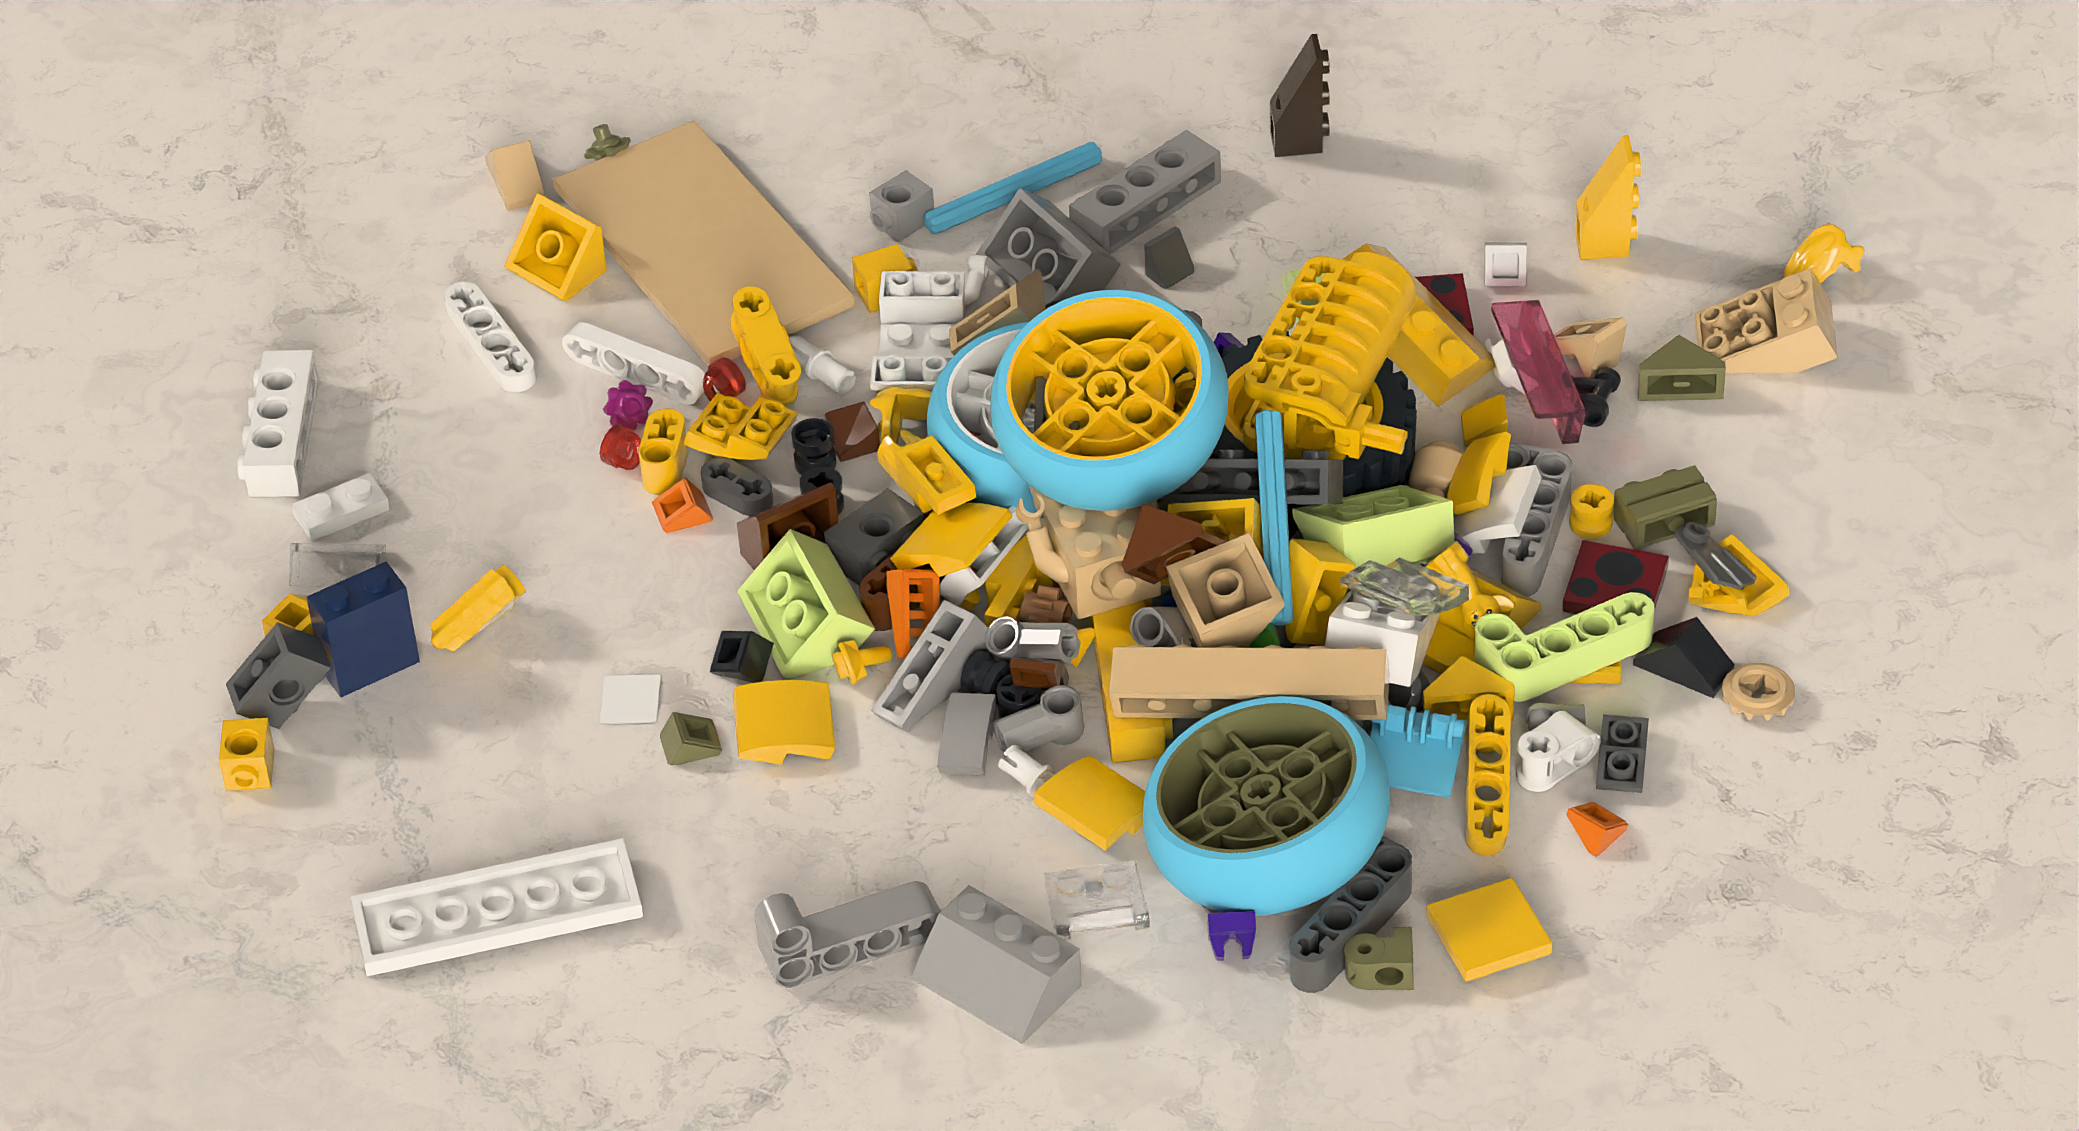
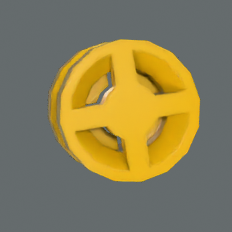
(1591, 511)

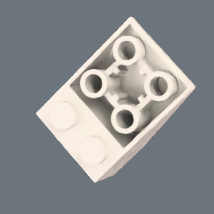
(1378, 625)

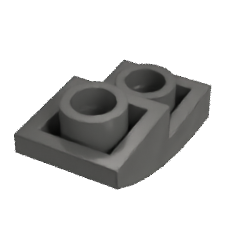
(1622, 753)

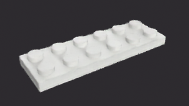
(496, 906)

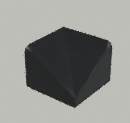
(741, 656)

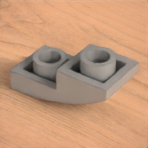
(966, 733)

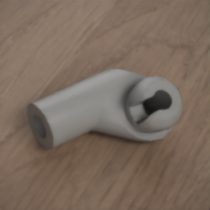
(1541, 712)

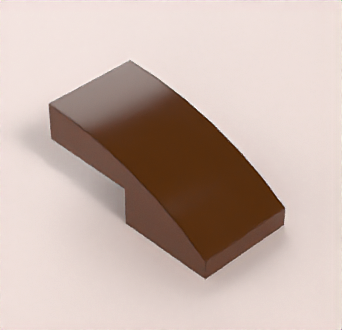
(1038, 672)

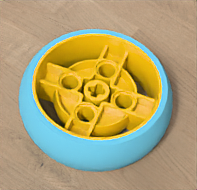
(1112, 457)

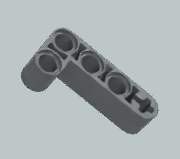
(1353, 909)

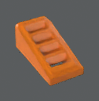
(899, 598)

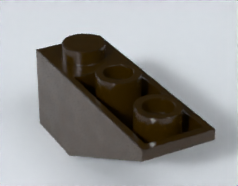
(1298, 103)

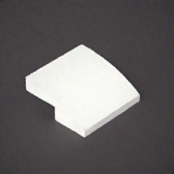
(1507, 509)

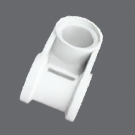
(1555, 751)

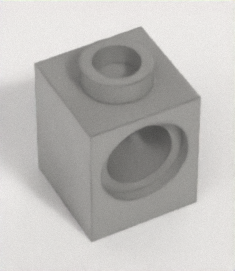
(900, 205)

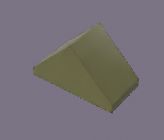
(1681, 373)

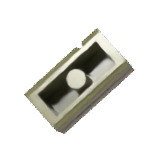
(1656, 507)

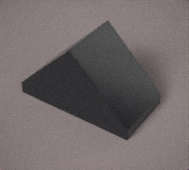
(1687, 656)

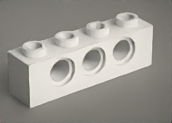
(279, 423)

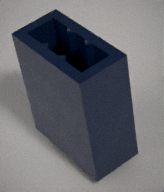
(364, 628)

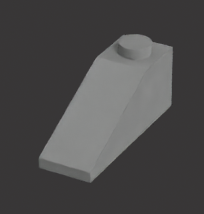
(932, 666)

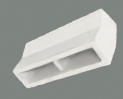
(959, 584)

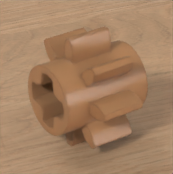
(1045, 606)

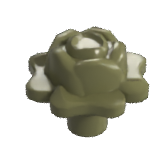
(606, 143)

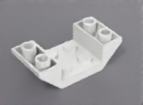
(915, 327)

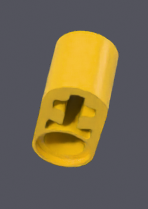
(662, 450)

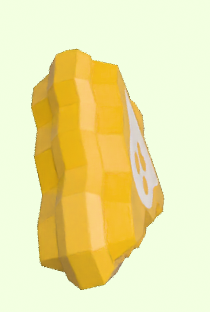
(476, 609)

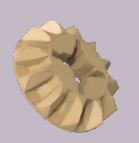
(1746, 679)

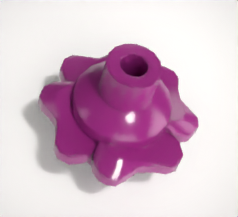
(628, 405)

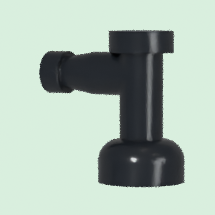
(1596, 393)

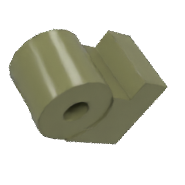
(1381, 961)

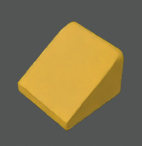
(1484, 419)

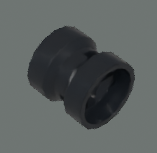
(813, 444)

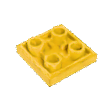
(1489, 929)

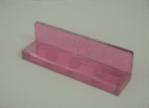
(1540, 366)

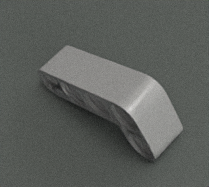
(1528, 555)
(842, 936)

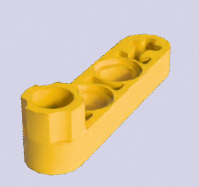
(1496, 713)

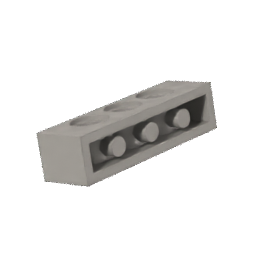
(1147, 191)

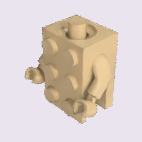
(1085, 553)

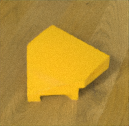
(1750, 600)

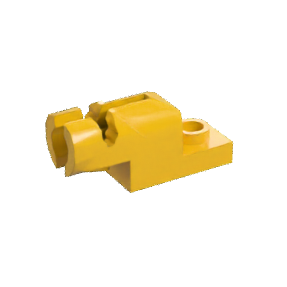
(926, 473)

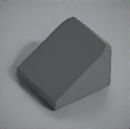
(1167, 259)

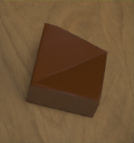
(854, 431)

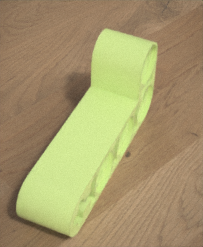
(1566, 648)

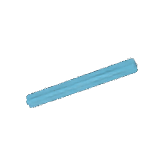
(1003, 191)
(1274, 508)

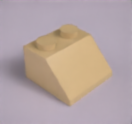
(1225, 594)

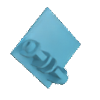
(1420, 749)

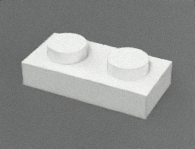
(340, 507)

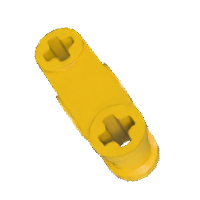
(765, 345)

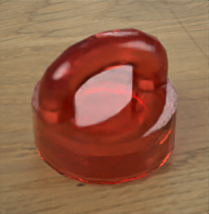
(725, 377)
(618, 445)

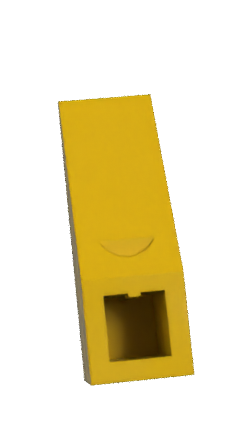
(1605, 207)

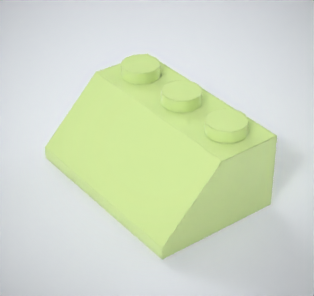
(1382, 525)
(803, 605)

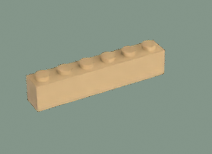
(1204, 680)

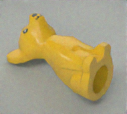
(1454, 564)

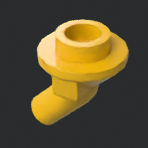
(851, 661)

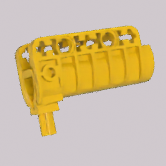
(1331, 356)

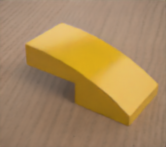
(1474, 472)

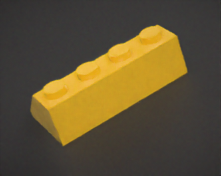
(1435, 345)

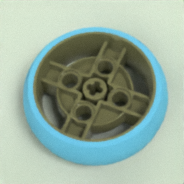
(1266, 805)

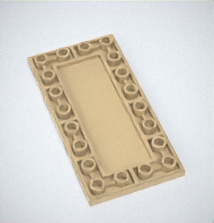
(697, 235)

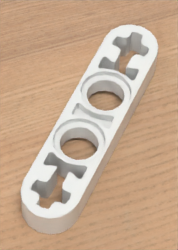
(495, 334)
(595, 349)

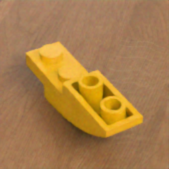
(1011, 582)

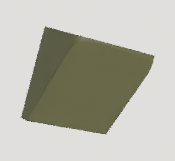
(689, 739)

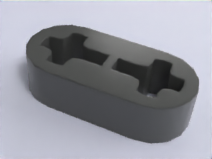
(731, 482)

